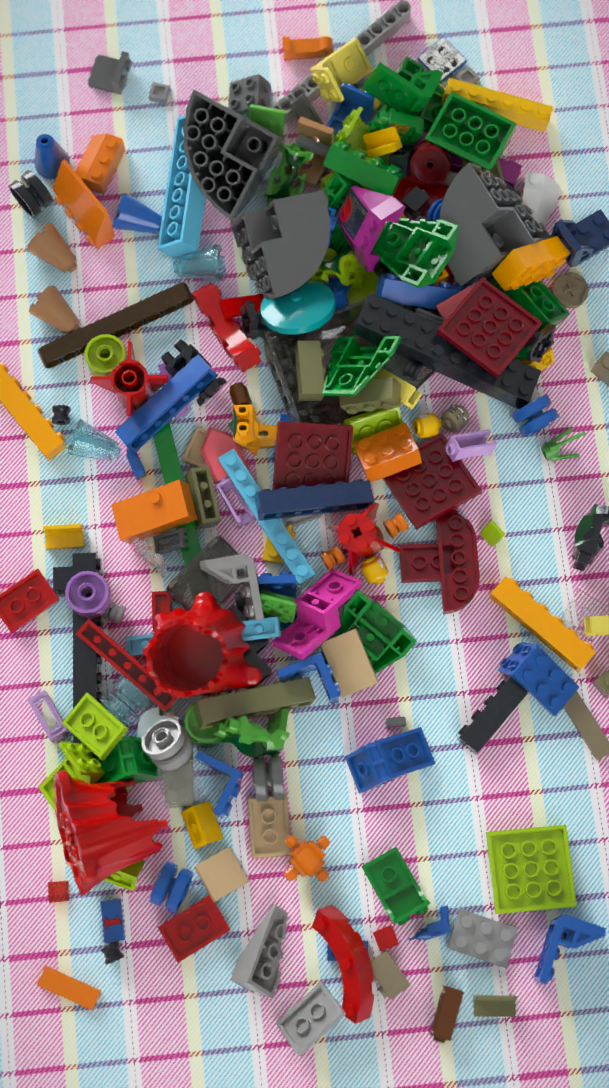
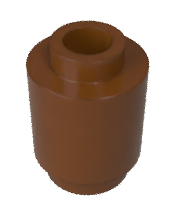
(239, 394)

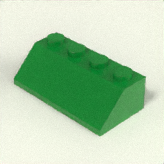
(538, 301)

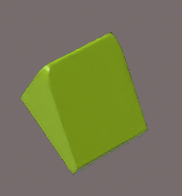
(492, 533)

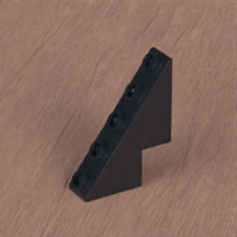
(256, 647)

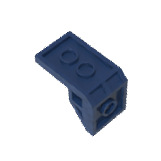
(583, 238)

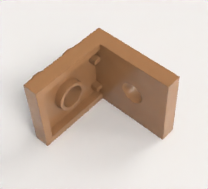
(320, 134)

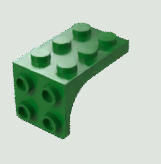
(395, 886)

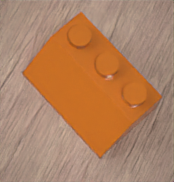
(100, 161)

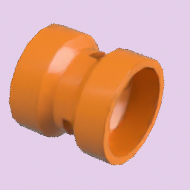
(395, 525)
(332, 557)

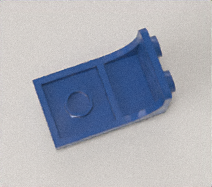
(352, 100)
(539, 676)

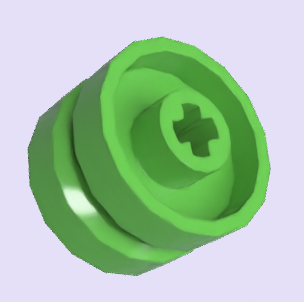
(200, 737)

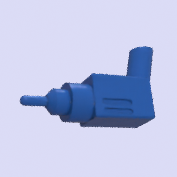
(135, 464)
(435, 929)

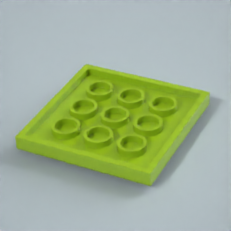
(530, 869)

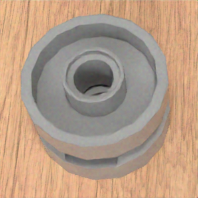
(167, 744)

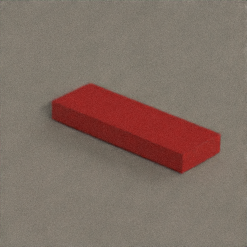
(232, 306)

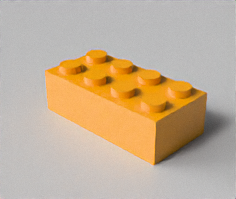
(531, 263)

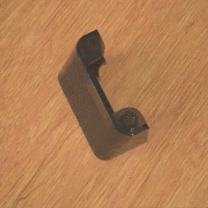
(193, 580)

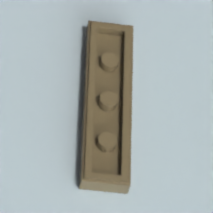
(587, 726)

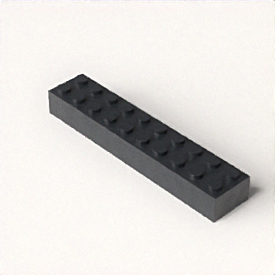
(427, 347)

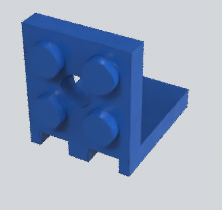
(281, 584)
(307, 665)
(233, 786)

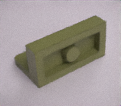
(494, 1005)

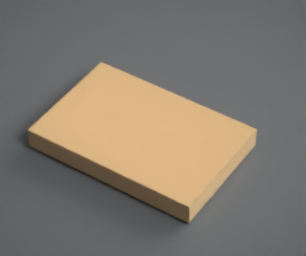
(349, 662)
(269, 827)

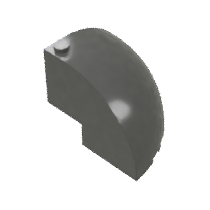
(226, 153)
(488, 222)
(284, 242)

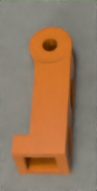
(307, 48)

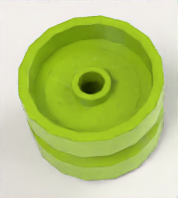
(104, 354)

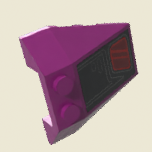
(363, 219)

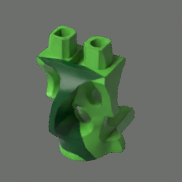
(294, 157)
(252, 738)

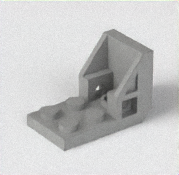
(226, 571)

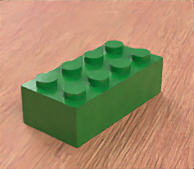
(363, 168)

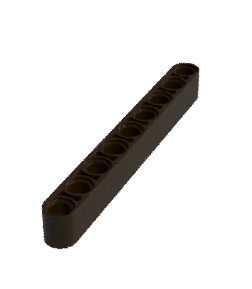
(116, 324)

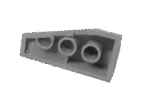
(260, 959)

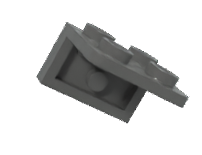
(110, 73)
(249, 91)

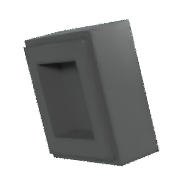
(395, 722)

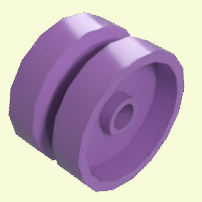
(86, 583)

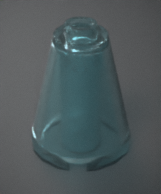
(202, 264)
(92, 443)

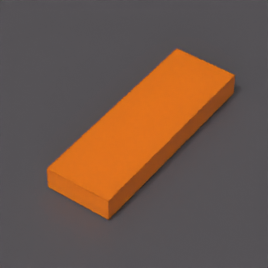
(69, 988)

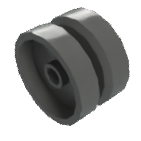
(268, 779)

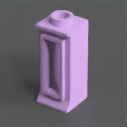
(470, 445)
(226, 485)
(57, 734)

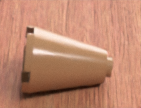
(53, 249)
(55, 311)

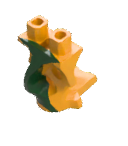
(247, 430)

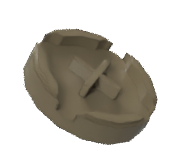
(570, 290)

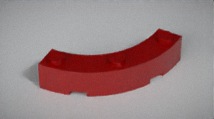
(226, 330)
(352, 960)

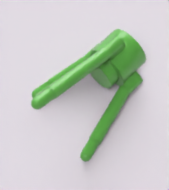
(551, 449)

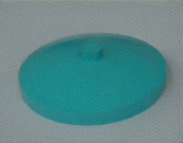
(299, 310)

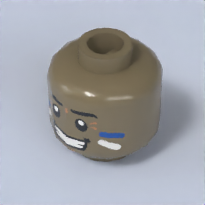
(454, 418)

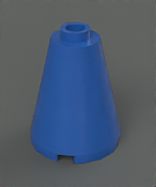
(48, 156)
(136, 216)

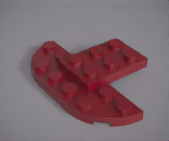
(449, 561)

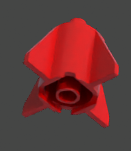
(131, 382)
(361, 546)

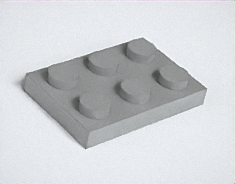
(482, 938)
(310, 1018)

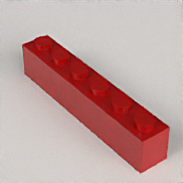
(124, 663)

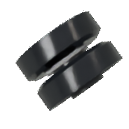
(31, 193)

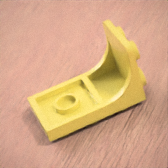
(343, 66)

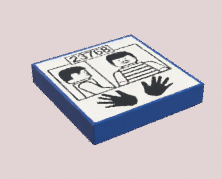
(442, 56)

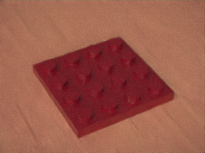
(489, 327)
(311, 454)
(433, 485)

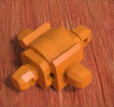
(307, 858)

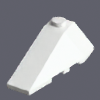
(540, 195)

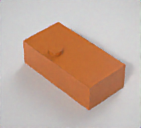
(154, 511)

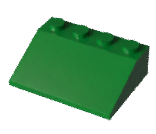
(471, 131)

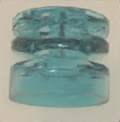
(126, 700)

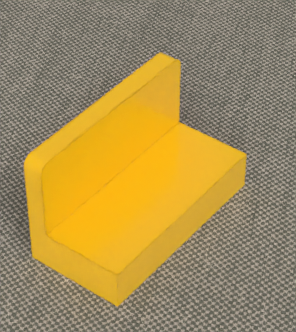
(382, 141)
(64, 537)
(202, 825)

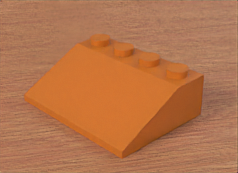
(82, 206)

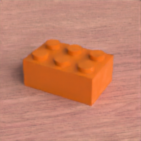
(387, 452)

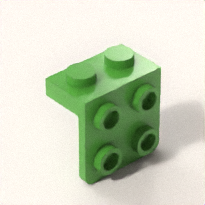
(278, 606)

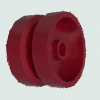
(430, 163)

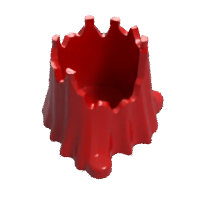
(199, 651)
(100, 829)

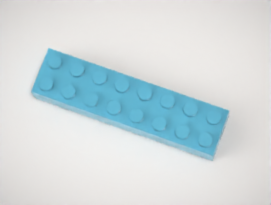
(182, 203)

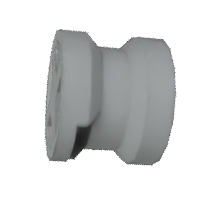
(115, 613)

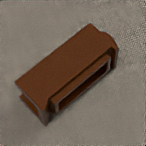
(446, 1014)

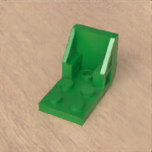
(400, 93)
(127, 762)

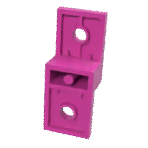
(317, 614)

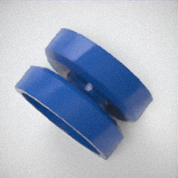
(535, 416)
(173, 887)

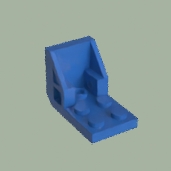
(389, 759)
(577, 934)

